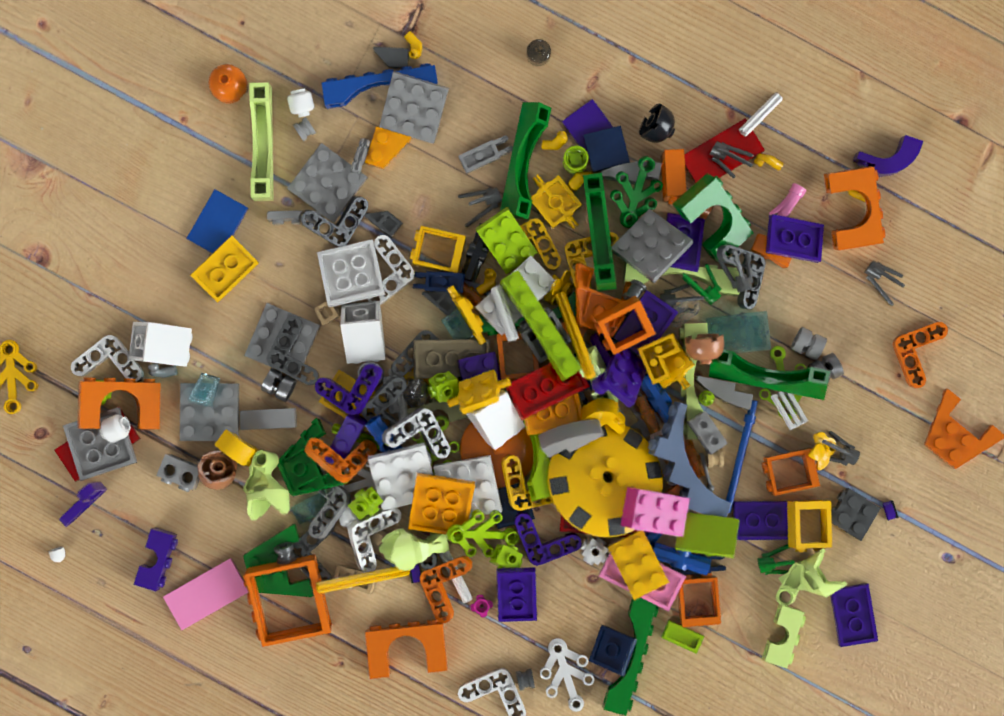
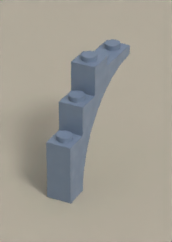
(679, 470)

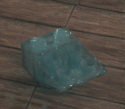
(742, 331)

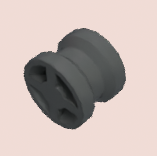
(285, 553)
(525, 679)

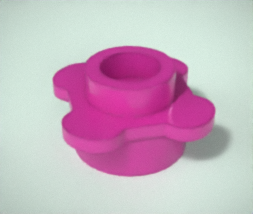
(476, 606)

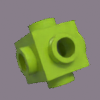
(443, 386)
(365, 503)
(506, 556)

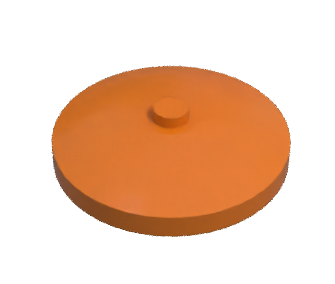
(519, 445)

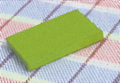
(709, 535)

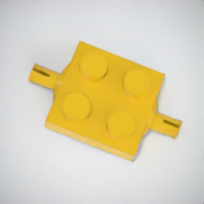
(555, 202)
(465, 307)
(677, 365)
(478, 392)

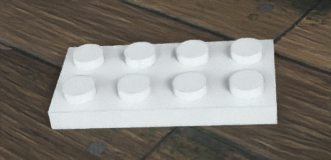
(538, 281)

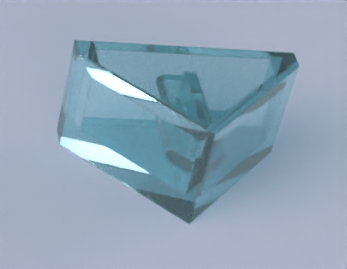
(456, 326)
(205, 390)
(309, 508)

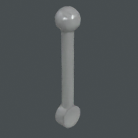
(710, 487)

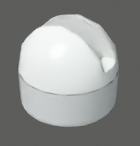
(57, 554)

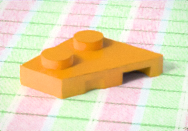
(385, 147)

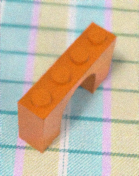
(870, 229)
(145, 394)
(429, 634)

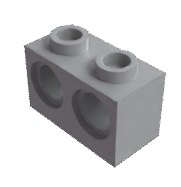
(707, 432)
(181, 468)

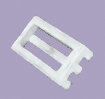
(803, 419)

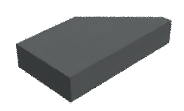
(393, 56)
(385, 222)
(441, 300)

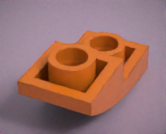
(759, 248)

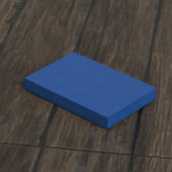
(217, 221)

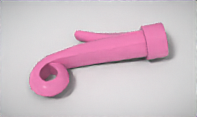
(787, 205)

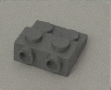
(532, 341)
(853, 513)

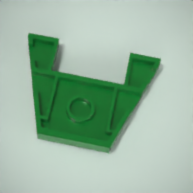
(302, 472)
(278, 581)

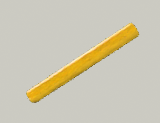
(575, 335)
(360, 579)

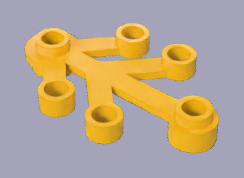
(11, 373)

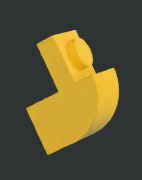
(606, 412)
(236, 448)

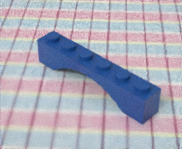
(340, 92)

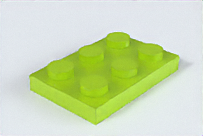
(506, 240)

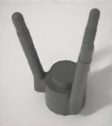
(721, 150)
(491, 197)
(876, 270)
(743, 281)
(671, 300)
(848, 453)

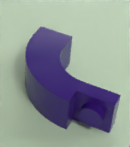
(905, 154)

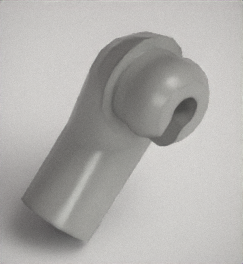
(163, 372)

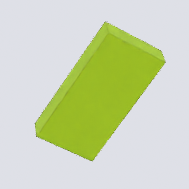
(682, 636)

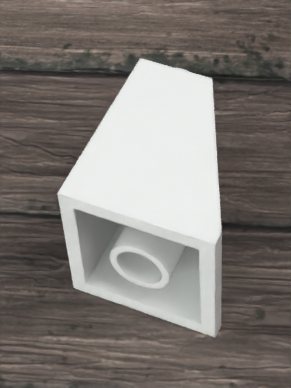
(362, 332)
(160, 343)
(497, 421)

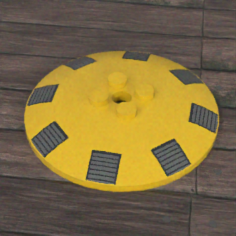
(579, 486)

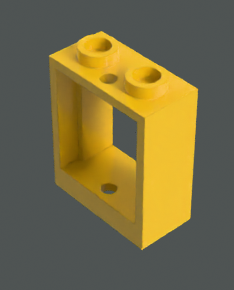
(419, 237)
(793, 517)

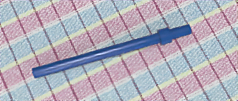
(749, 420)

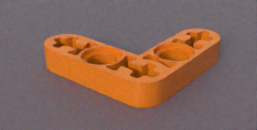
(909, 350)
(340, 464)
(437, 585)

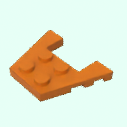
(591, 302)
(952, 440)

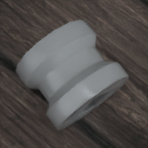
(304, 128)

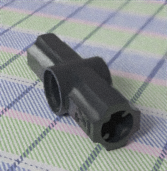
(475, 258)

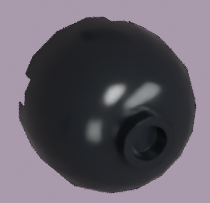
(659, 124)

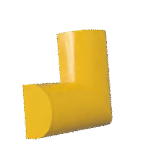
(654, 354)

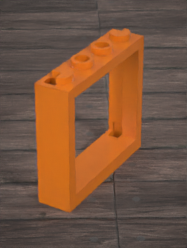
(258, 615)

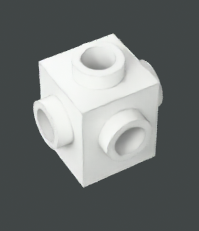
(589, 545)

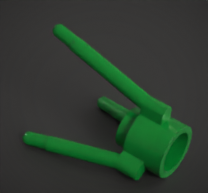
(710, 294)
(766, 563)

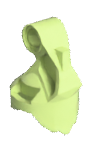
(262, 488)
(408, 550)
(808, 577)

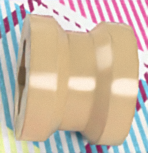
(715, 459)

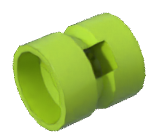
(575, 159)

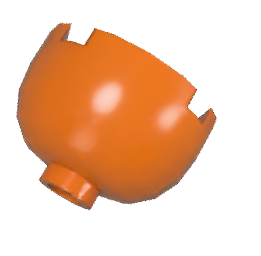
(227, 83)

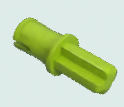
(706, 398)

